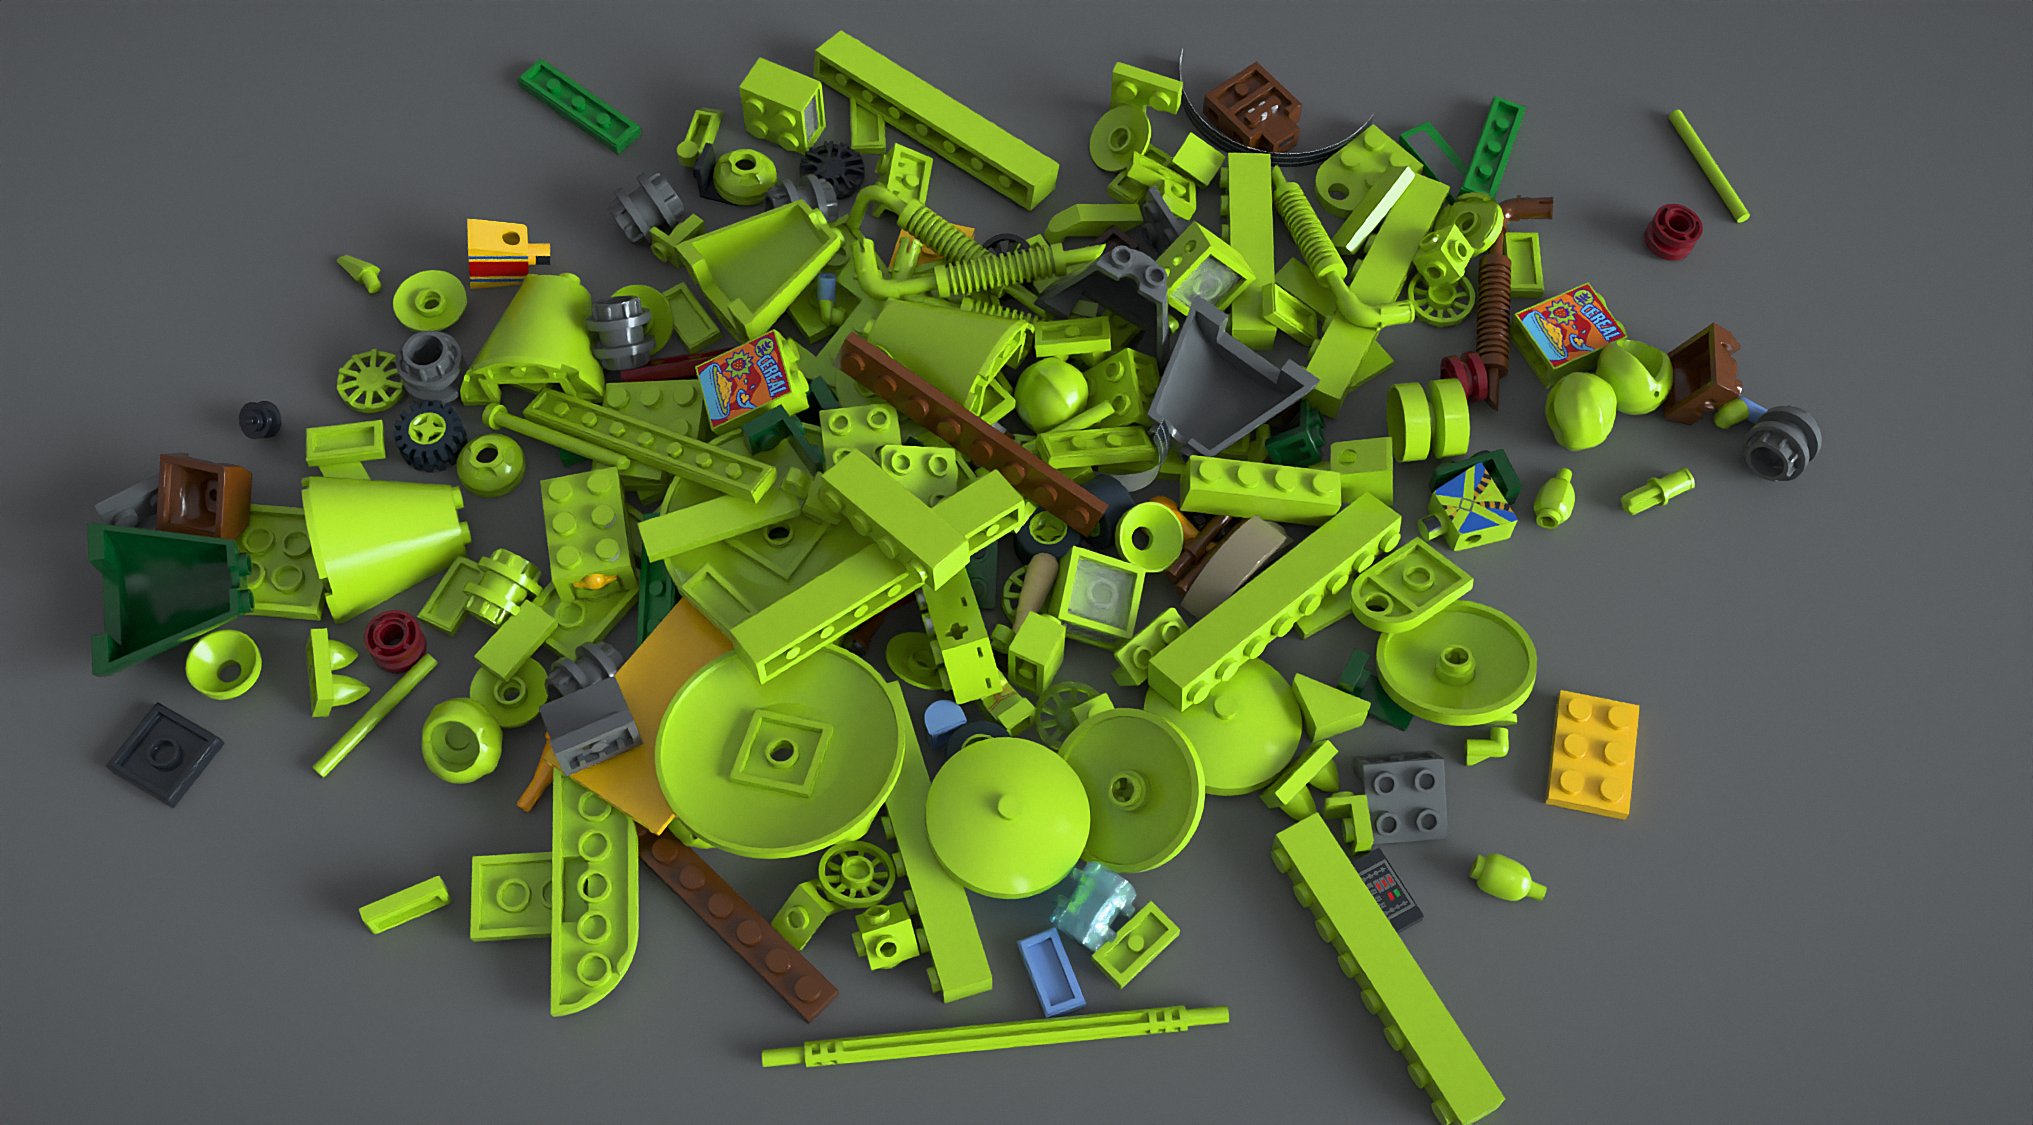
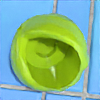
(1637, 375)
(1050, 394)
(1581, 410)
(461, 741)

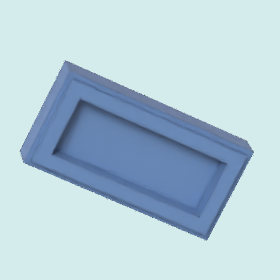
(1050, 974)

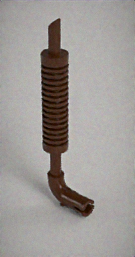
(1495, 294)

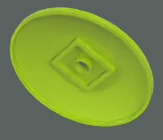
(752, 560)
(721, 743)

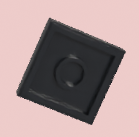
(165, 754)

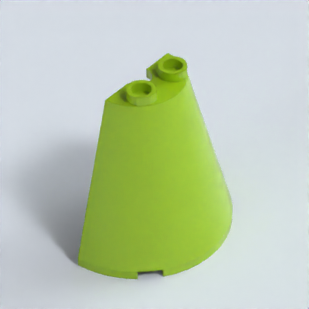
(760, 265)
(539, 342)
(951, 346)
(379, 537)

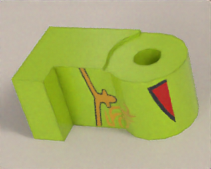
(1007, 709)

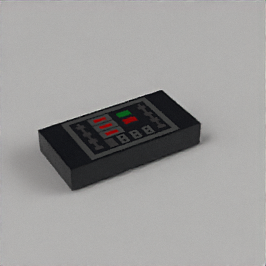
(1388, 890)

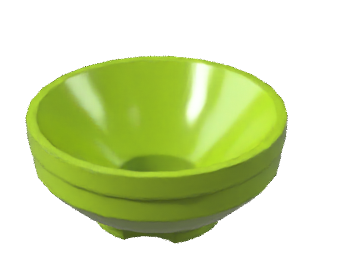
(744, 186)
(495, 477)
(1163, 531)
(216, 652)

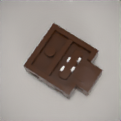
(1255, 111)

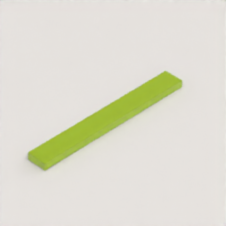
(652, 445)

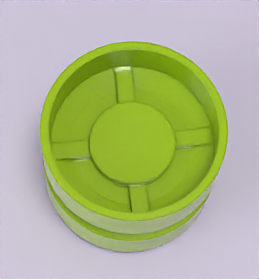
(1427, 420)

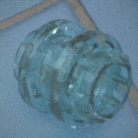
(1093, 906)

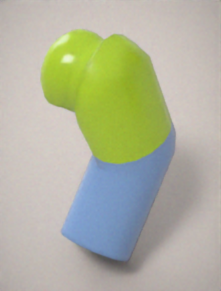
(826, 297)
(1737, 411)

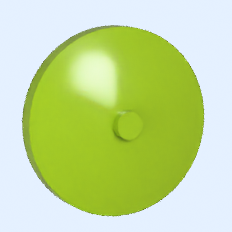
(1459, 665)
(1241, 728)
(1139, 786)
(1007, 818)

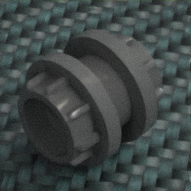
(813, 191)
(646, 207)
(621, 332)
(431, 367)
(1782, 443)
(593, 665)

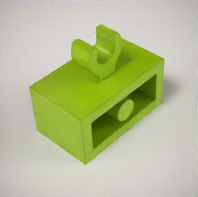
(1032, 652)

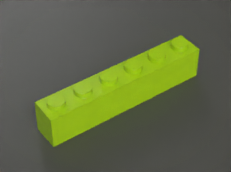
(1250, 232)

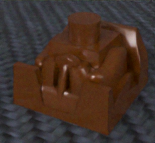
(1702, 375)
(202, 497)

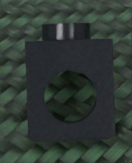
(703, 172)

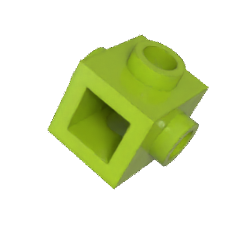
(1443, 256)
(885, 936)

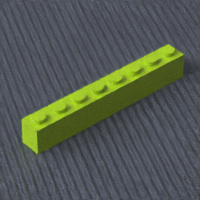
(936, 120)
(1375, 282)
(865, 584)
(1273, 602)
(938, 899)
(1386, 973)

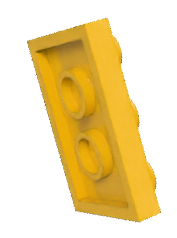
(1592, 755)

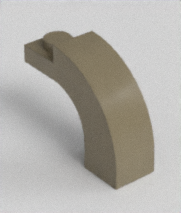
(1236, 564)

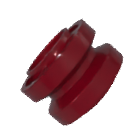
(1673, 232)
(1469, 372)
(387, 627)

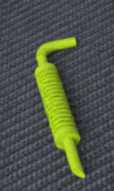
(938, 234)

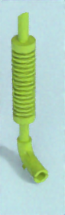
(1325, 260)
(904, 270)
(972, 274)

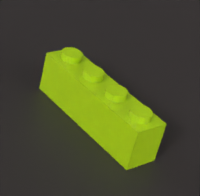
(1259, 489)
(895, 519)

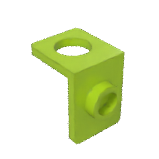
(803, 914)

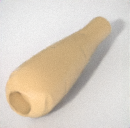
(1036, 586)

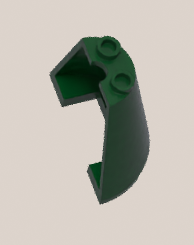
(162, 591)

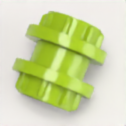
(502, 588)

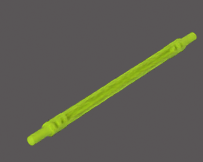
(995, 1036)

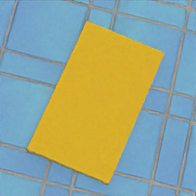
(649, 683)

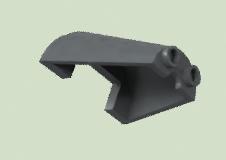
(1125, 285)
(1219, 387)

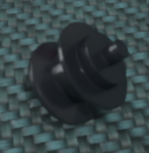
(260, 419)

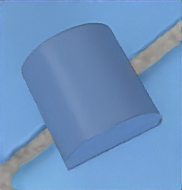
(941, 721)

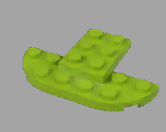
(575, 894)

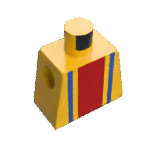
(501, 253)

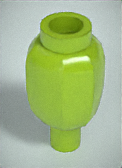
(1555, 500)
(1505, 878)

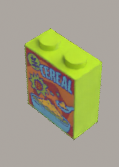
(1565, 333)
(752, 382)

